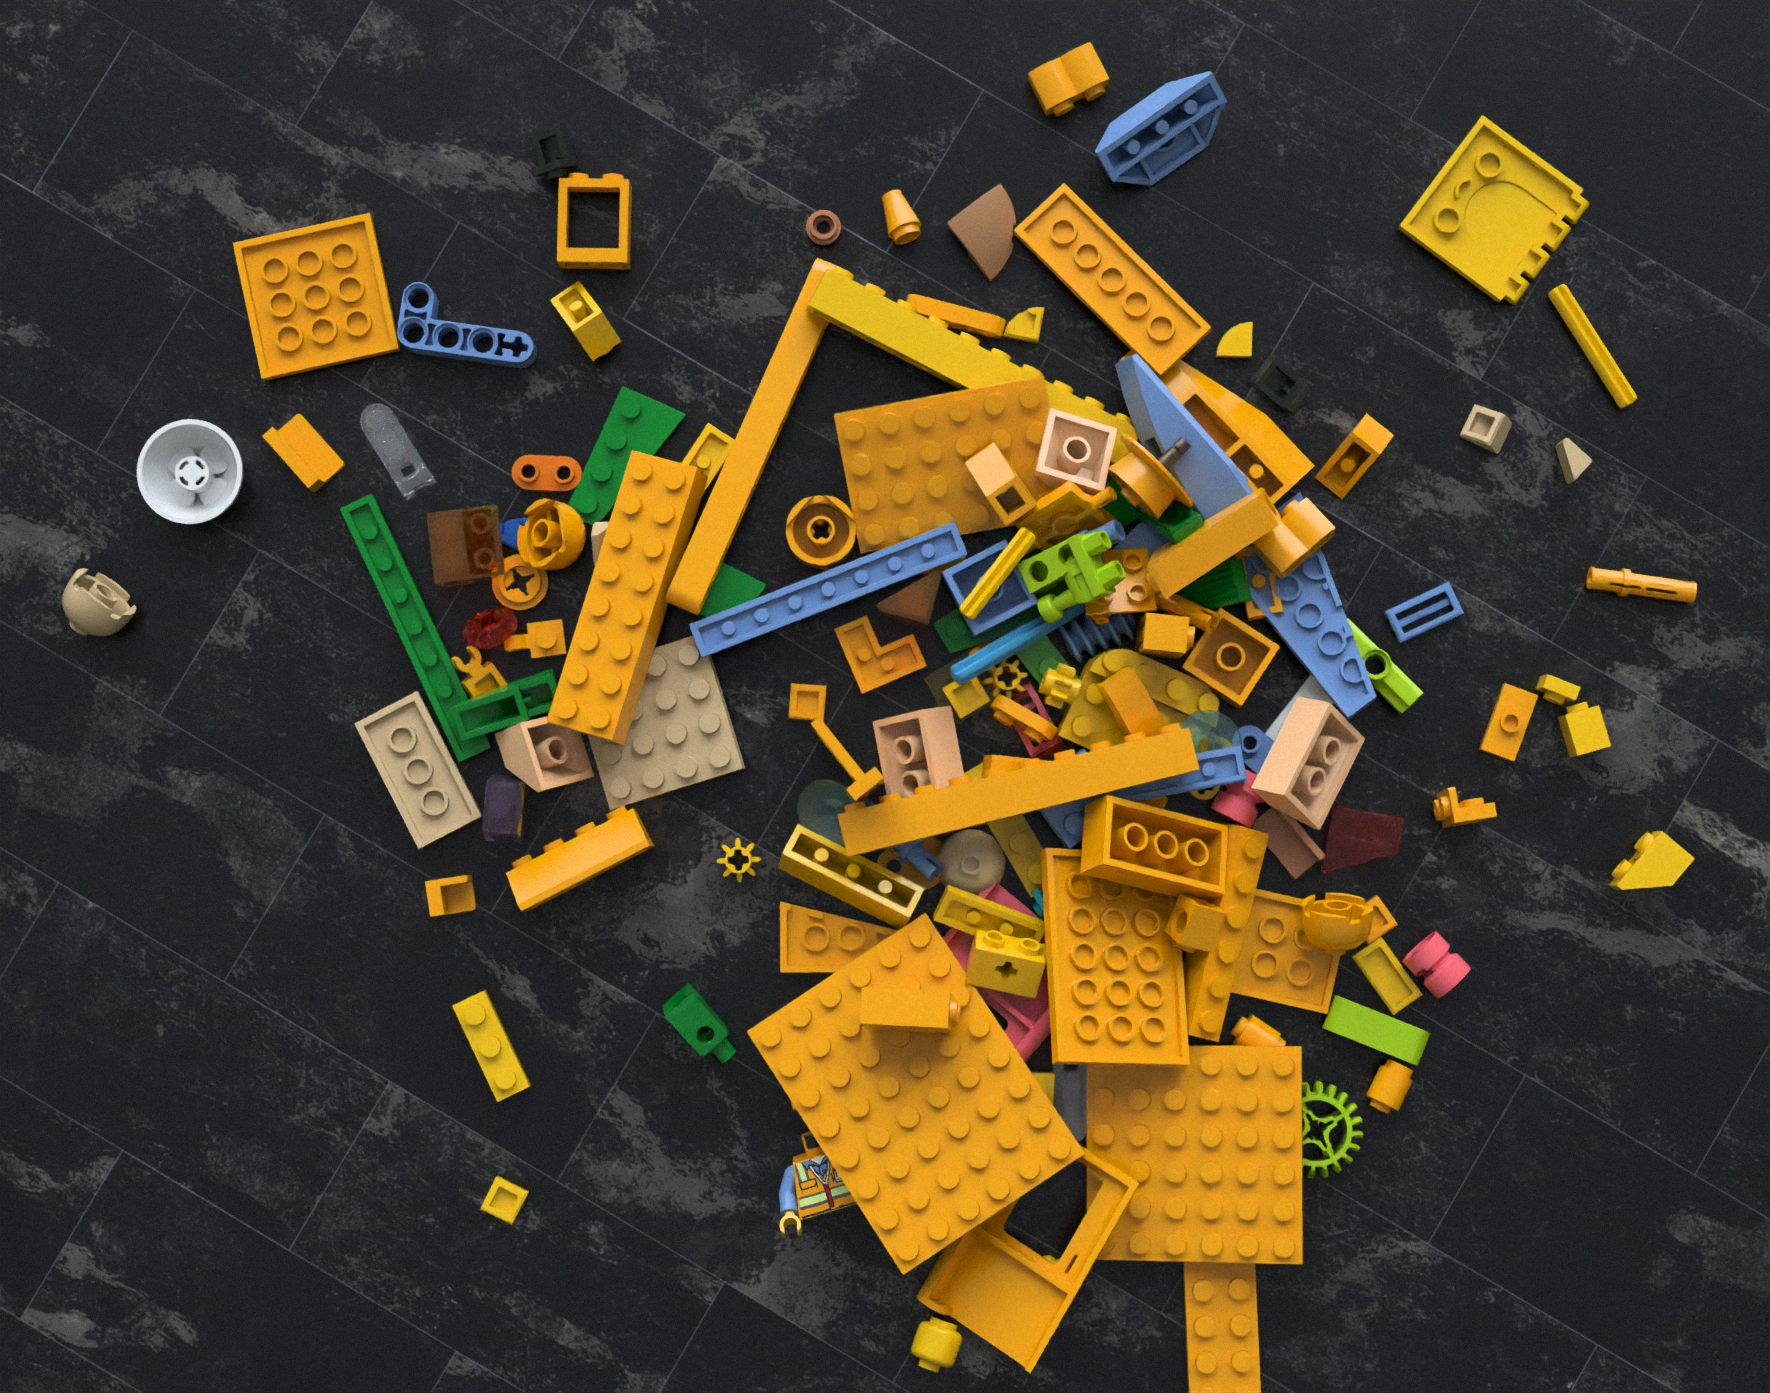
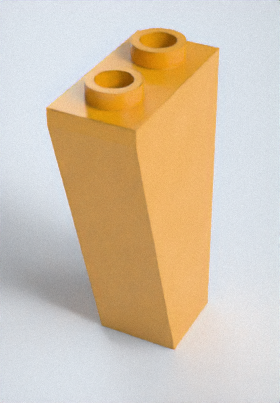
(1221, 537)

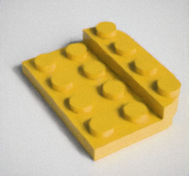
(1172, 692)

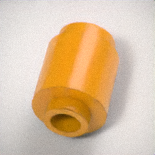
(1255, 1033)
(1389, 1086)

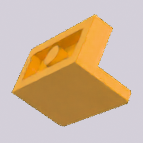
(305, 452)

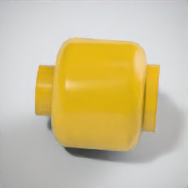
(936, 1344)

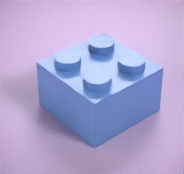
(1007, 602)

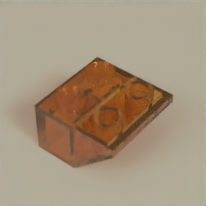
(465, 545)

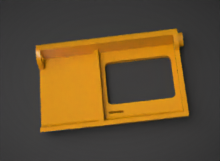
(1012, 1291)

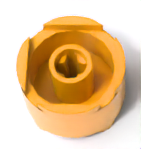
(821, 511)

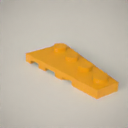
(823, 940)

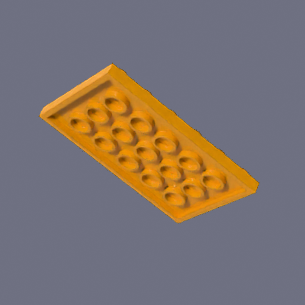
(911, 455)
(1110, 970)

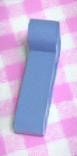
(468, 334)

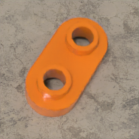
(546, 473)

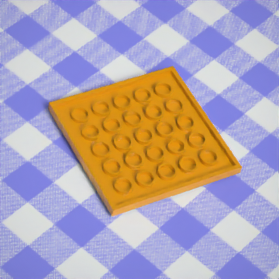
(1210, 1155)

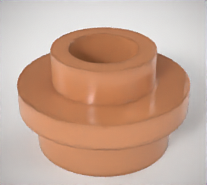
(819, 217)

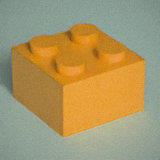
(1230, 659)

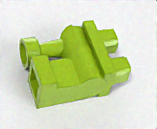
(1082, 568)

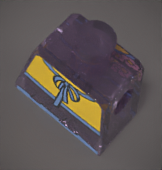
(504, 809)

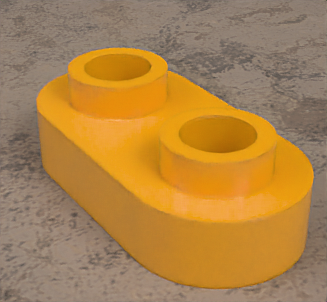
(1035, 726)

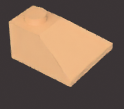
(1075, 452)
(544, 754)

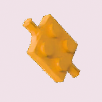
(1064, 514)

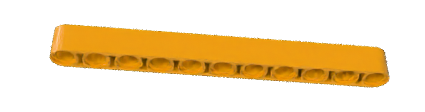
(750, 451)

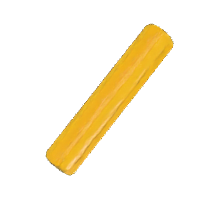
(997, 573)

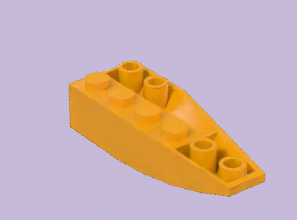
(1239, 430)

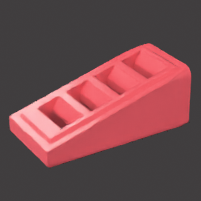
(1046, 748)

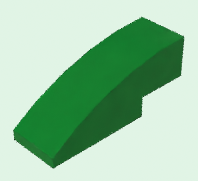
(505, 705)

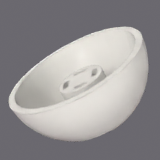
(171, 471)

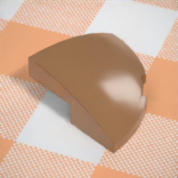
(987, 230)

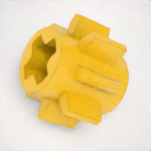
(1060, 685)
(1000, 687)
(731, 853)

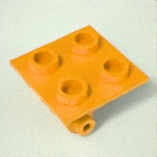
(1132, 593)

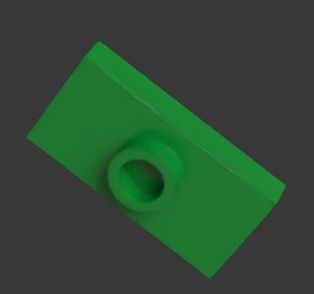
(1175, 523)

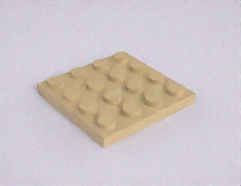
(677, 730)

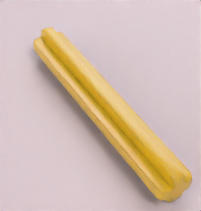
(1592, 345)

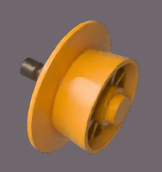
(1147, 480)

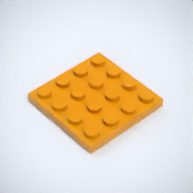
(316, 296)

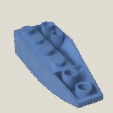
(1160, 421)

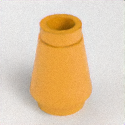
(900, 218)

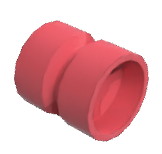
(1238, 802)
(1435, 963)

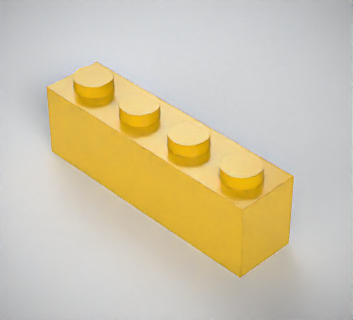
(850, 878)

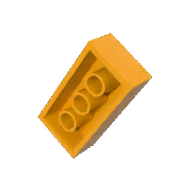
(1153, 848)

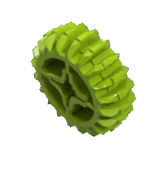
(1329, 1121)

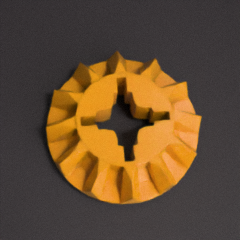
(516, 598)

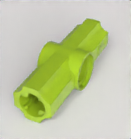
(1392, 682)

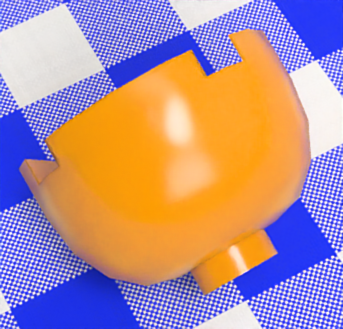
(551, 535)
(1337, 922)

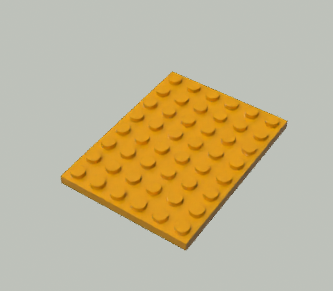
(915, 1122)

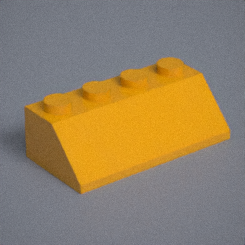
(579, 859)

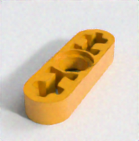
(959, 316)

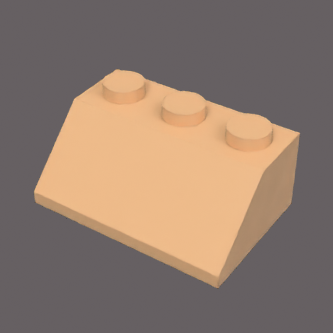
(918, 750)
(1308, 761)

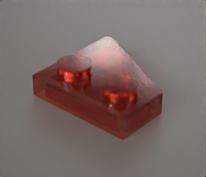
(1358, 836)

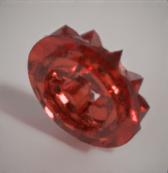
(490, 627)

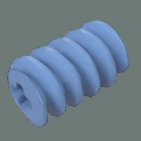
(1090, 634)

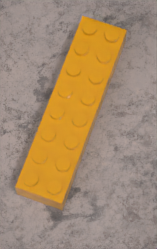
(627, 597)

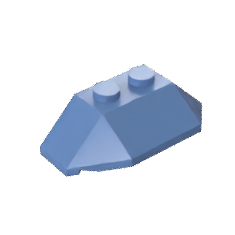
(1162, 130)

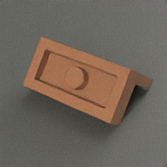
(1288, 842)

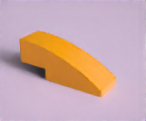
(1131, 703)

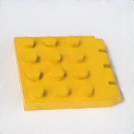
(1495, 212)

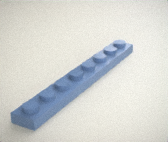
(828, 589)

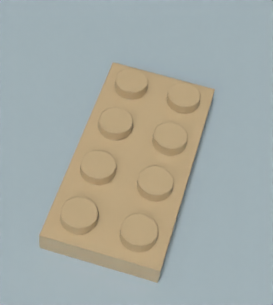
(418, 770)

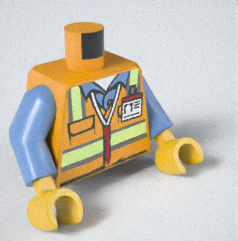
(810, 1186)

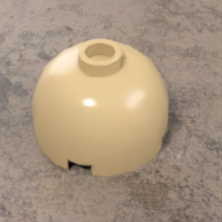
(96, 604)
(971, 861)

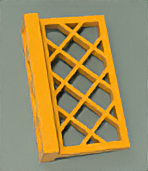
(863, 783)

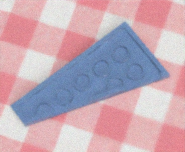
(1315, 627)

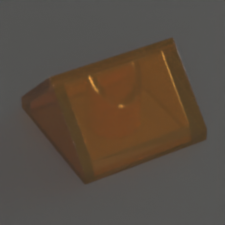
(914, 603)

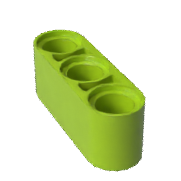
(1376, 1030)

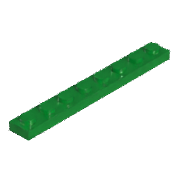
(411, 619)

